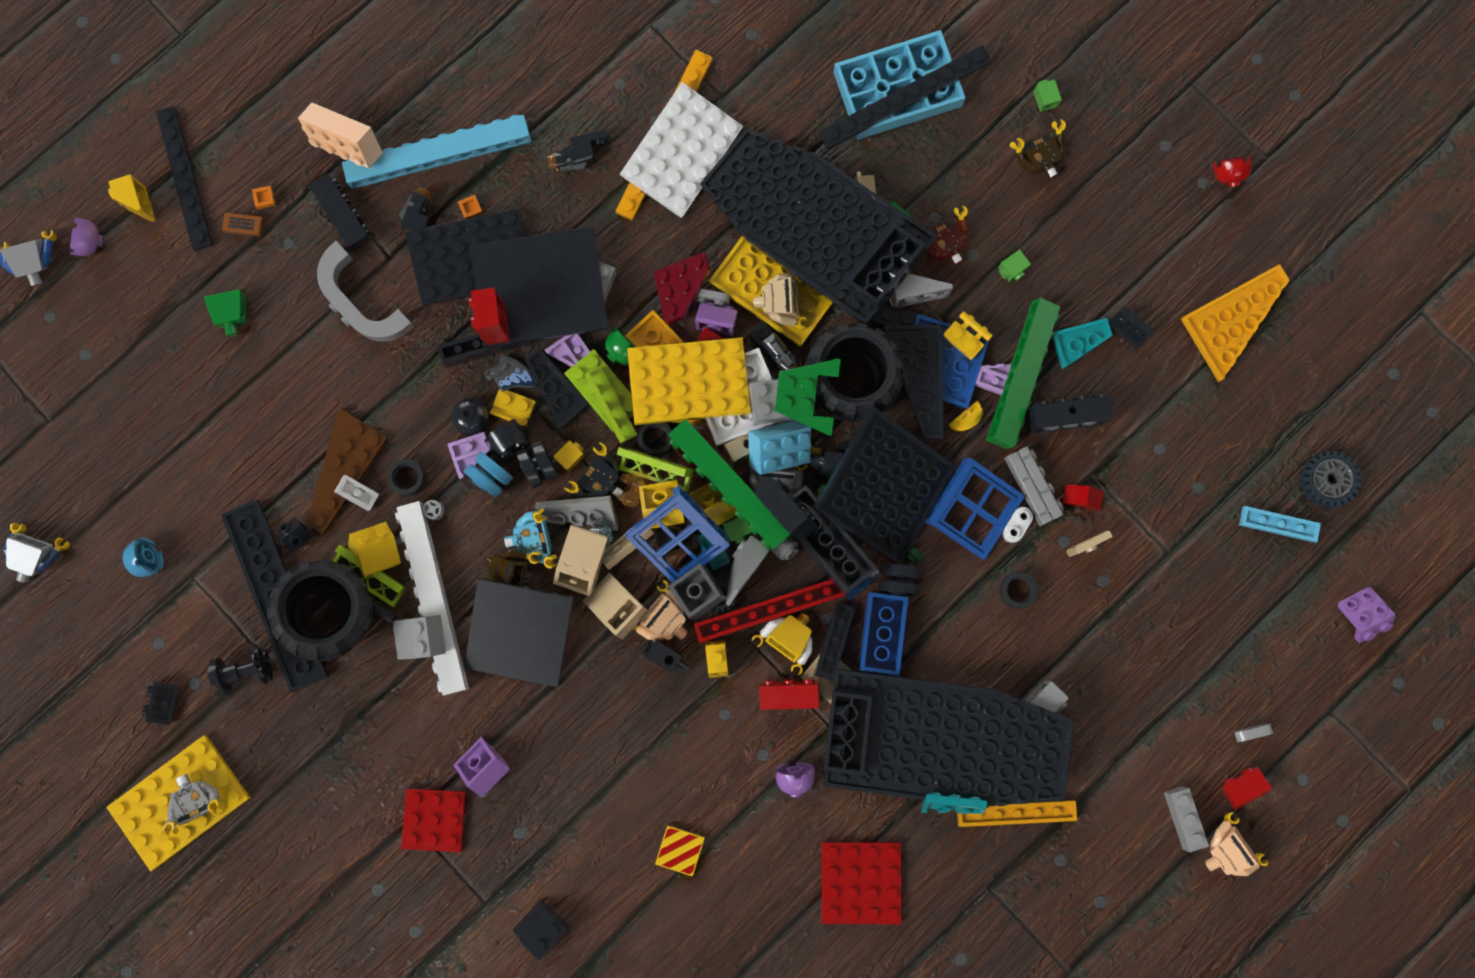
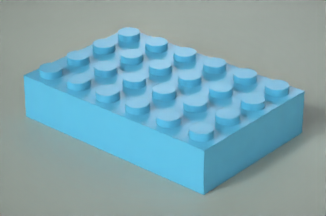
(886, 70)

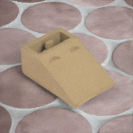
(580, 560)
(615, 606)

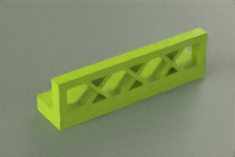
(610, 405)
(656, 463)
(381, 576)

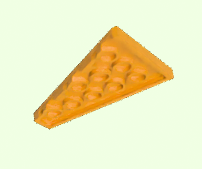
(1229, 321)

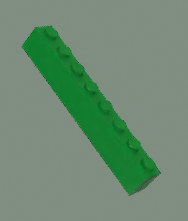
(1023, 373)
(729, 484)

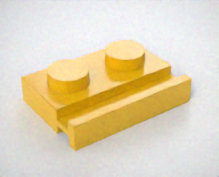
(513, 406)

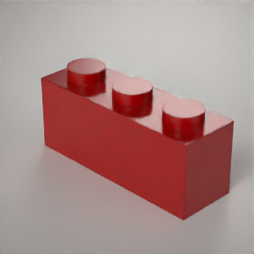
(789, 694)

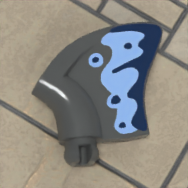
(510, 374)

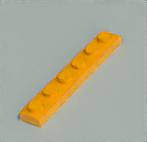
(1022, 814)

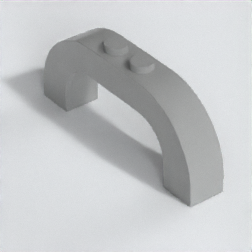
(328, 273)

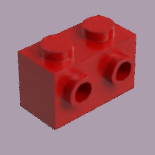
(1246, 788)

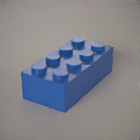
(883, 633)

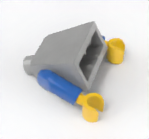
(28, 257)

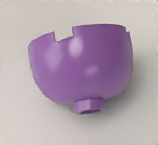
(85, 238)
(795, 779)

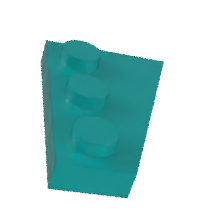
(1079, 340)
(944, 804)

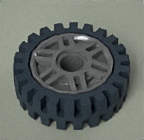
(1344, 476)

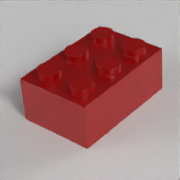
(489, 316)

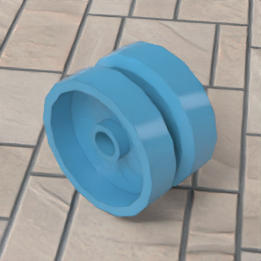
(488, 474)

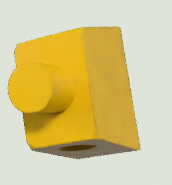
(716, 658)

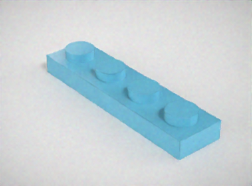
(1279, 524)

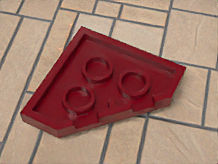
(680, 285)

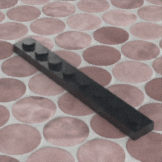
(184, 178)

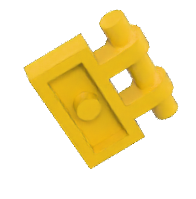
(963, 339)

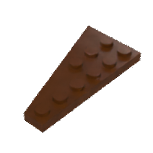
(349, 453)

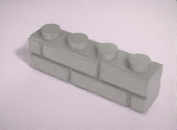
(1034, 486)

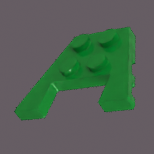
(797, 393)

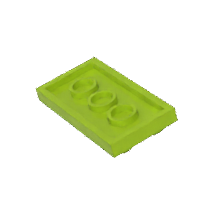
(588, 364)

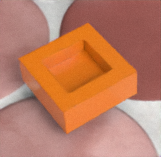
(264, 197)
(470, 207)

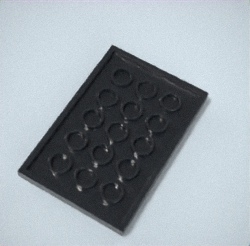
(444, 257)

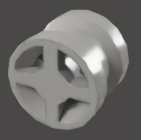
(430, 507)

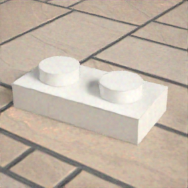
(356, 492)

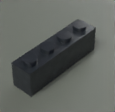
(340, 213)

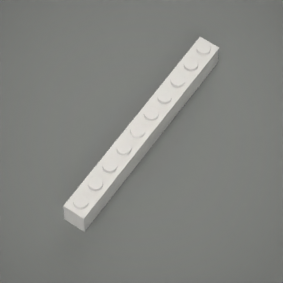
(431, 594)

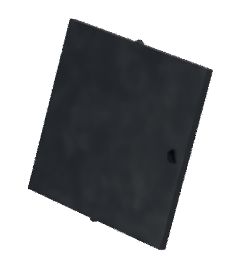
(518, 632)

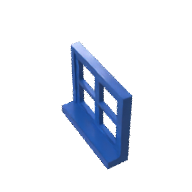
(953, 492)
(698, 519)

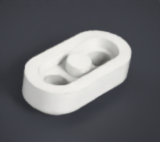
(1018, 525)

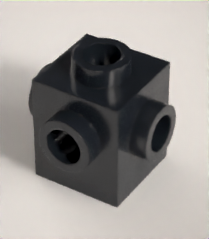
(293, 534)

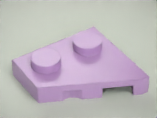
(568, 349)
(993, 377)
(465, 450)

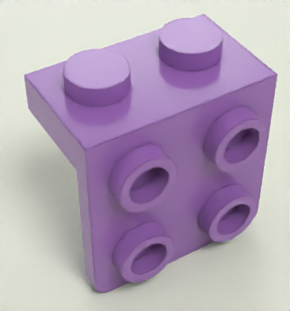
(1367, 614)

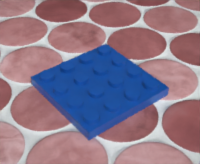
(958, 371)

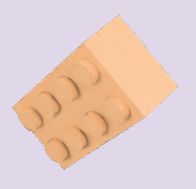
(340, 135)

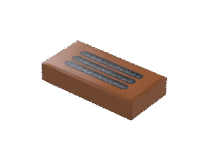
(242, 224)

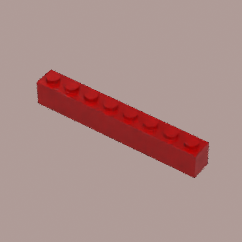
(767, 610)

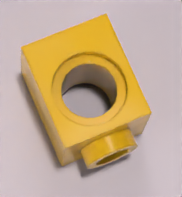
(569, 455)

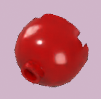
(1233, 170)

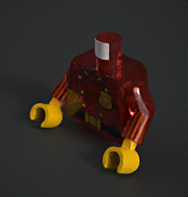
(950, 238)

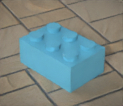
(779, 447)

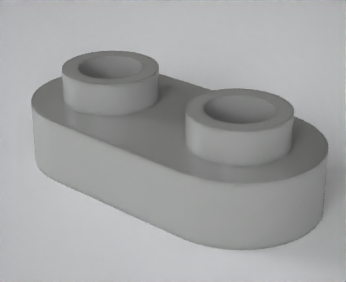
(718, 298)

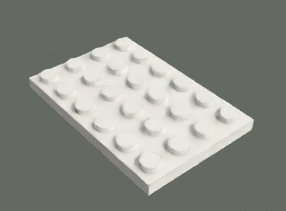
(681, 150)

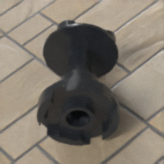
(225, 675)

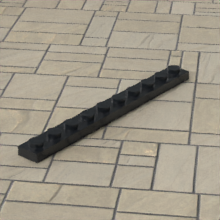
(905, 97)

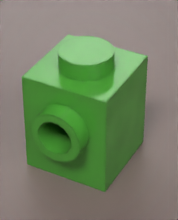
(1047, 95)
(1014, 266)
(737, 530)

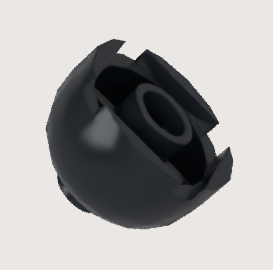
(471, 417)

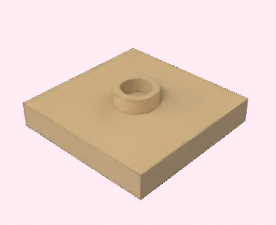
(1089, 544)

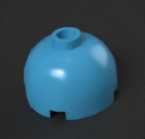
(142, 558)

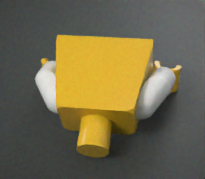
(790, 638)

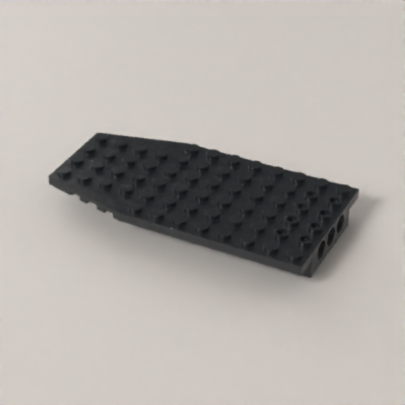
(817, 222)
(943, 739)

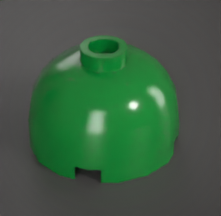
(617, 346)

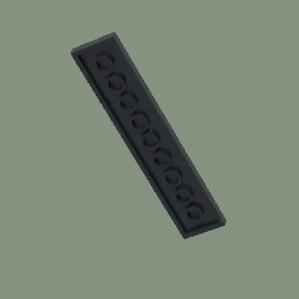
(262, 570)

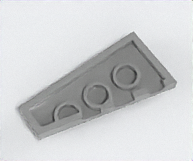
(580, 511)

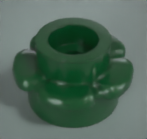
(914, 555)

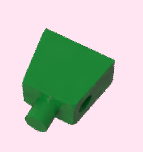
(227, 310)

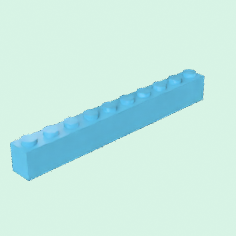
(440, 151)

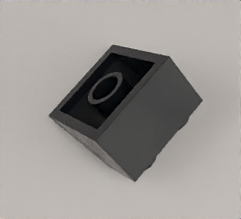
(540, 929)

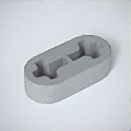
(1253, 732)

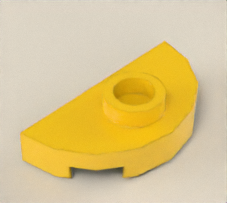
(968, 418)

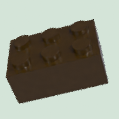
(662, 538)

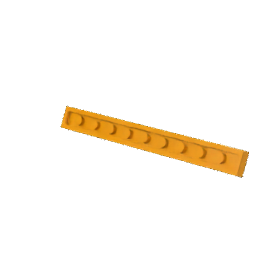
(692, 78)

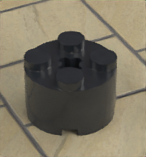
(507, 440)

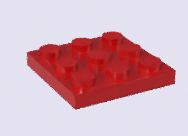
(433, 820)

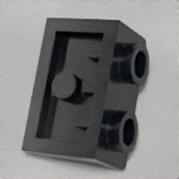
(1130, 327)
(160, 703)

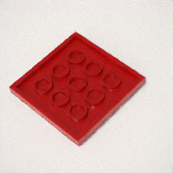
(860, 882)

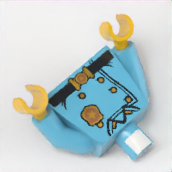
(532, 535)

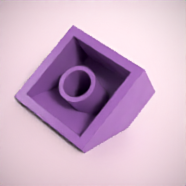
(716, 318)
(481, 767)

